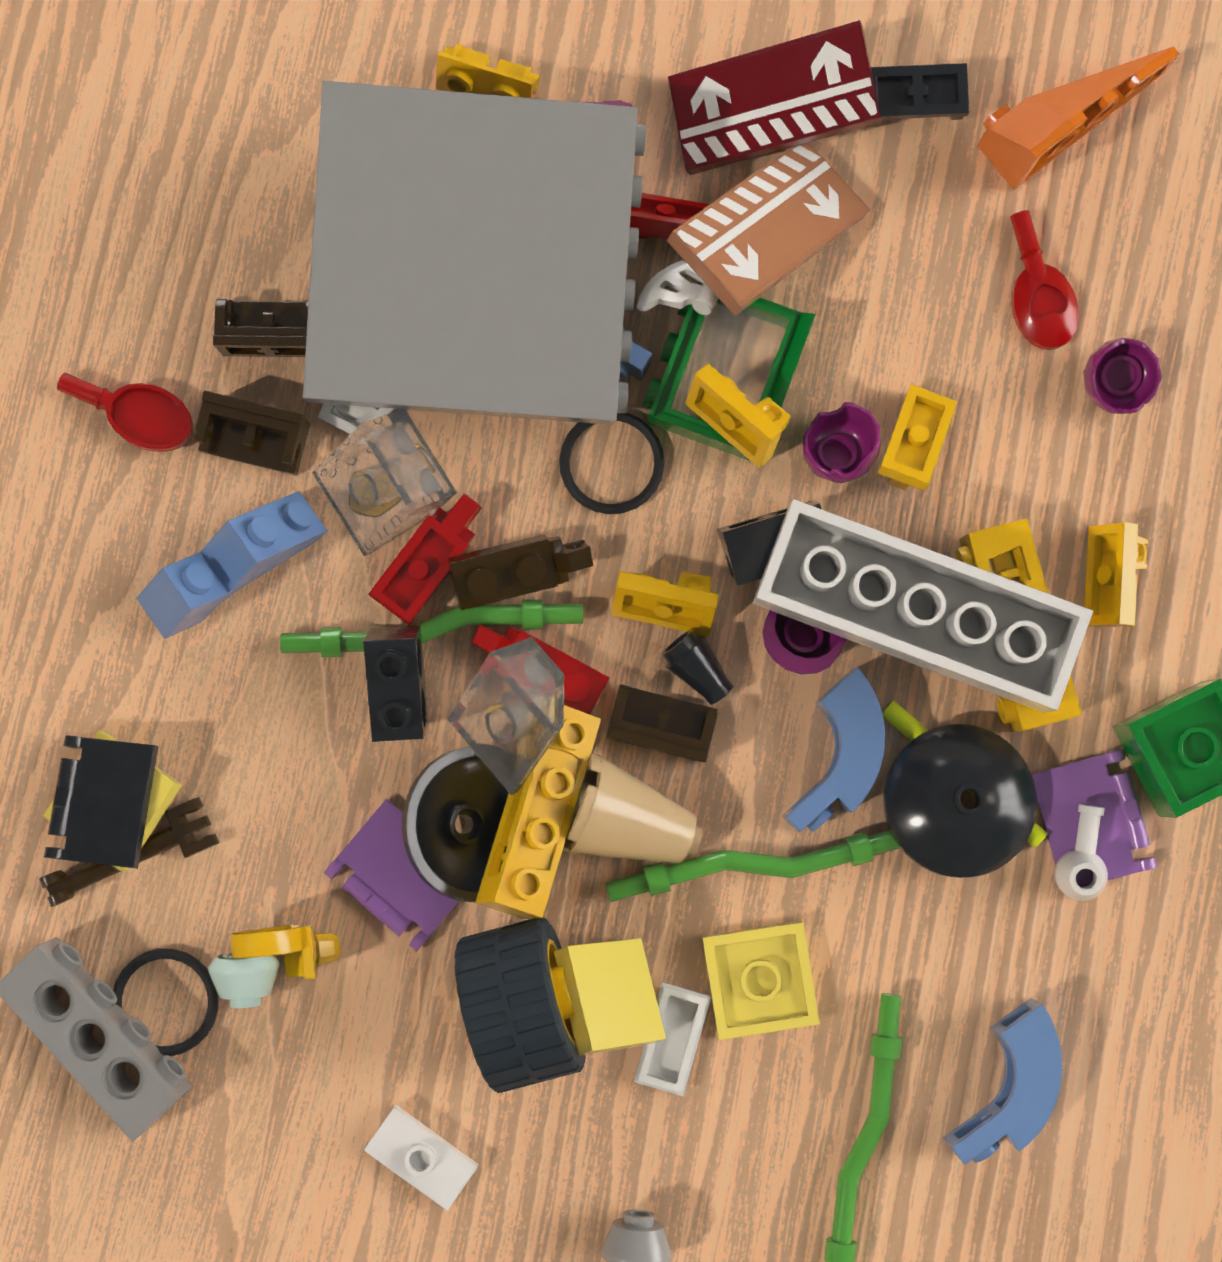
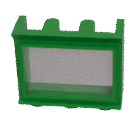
(752, 349)

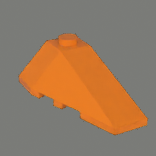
(1050, 122)

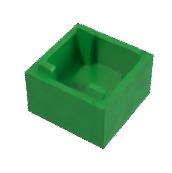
(1178, 748)

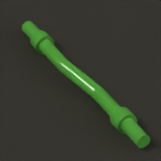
(531, 614)
(658, 878)
(886, 1049)

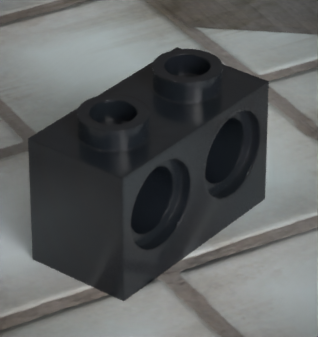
(396, 683)

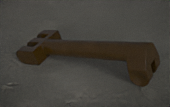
(63, 885)

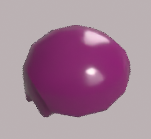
(1122, 376)
(842, 443)

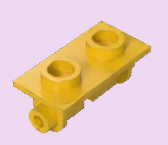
(469, 72)

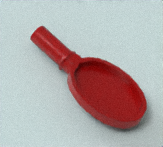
(1041, 295)
(137, 412)

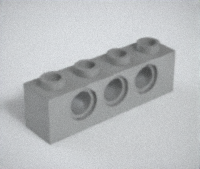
(66, 1033)

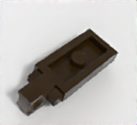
(515, 569)

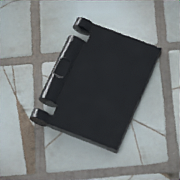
(102, 802)

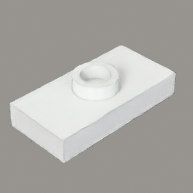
(421, 1157)

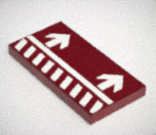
(775, 98)

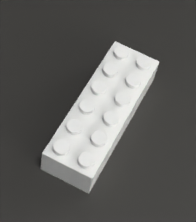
(923, 607)

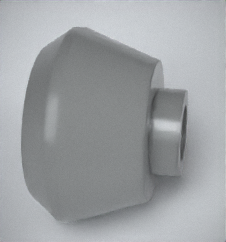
(636, 1239)

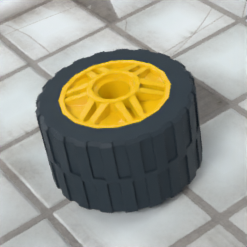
(516, 1005)

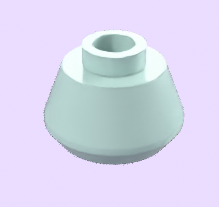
(243, 979)

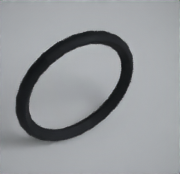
(626, 506)
(199, 968)

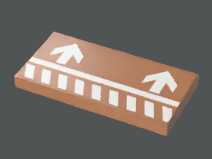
(768, 226)

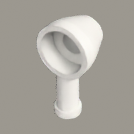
(1083, 857)

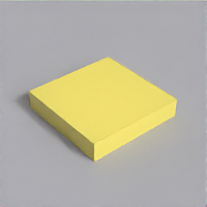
(760, 980)
(610, 996)

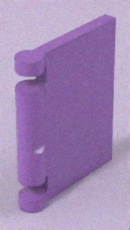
(1088, 783)
(387, 880)

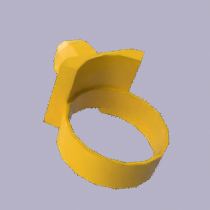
(298, 944)

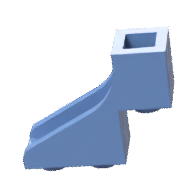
(234, 557)

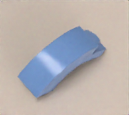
(857, 756)
(1027, 1090)

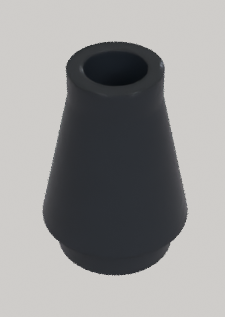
(697, 666)

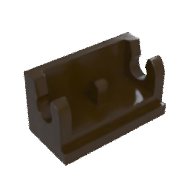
(260, 328)
(251, 433)
(662, 723)

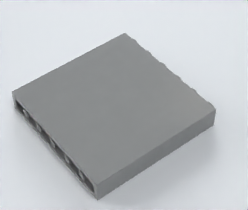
(472, 253)

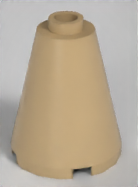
(628, 819)

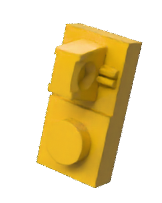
(746, 426)
(917, 438)
(1111, 565)
(664, 604)

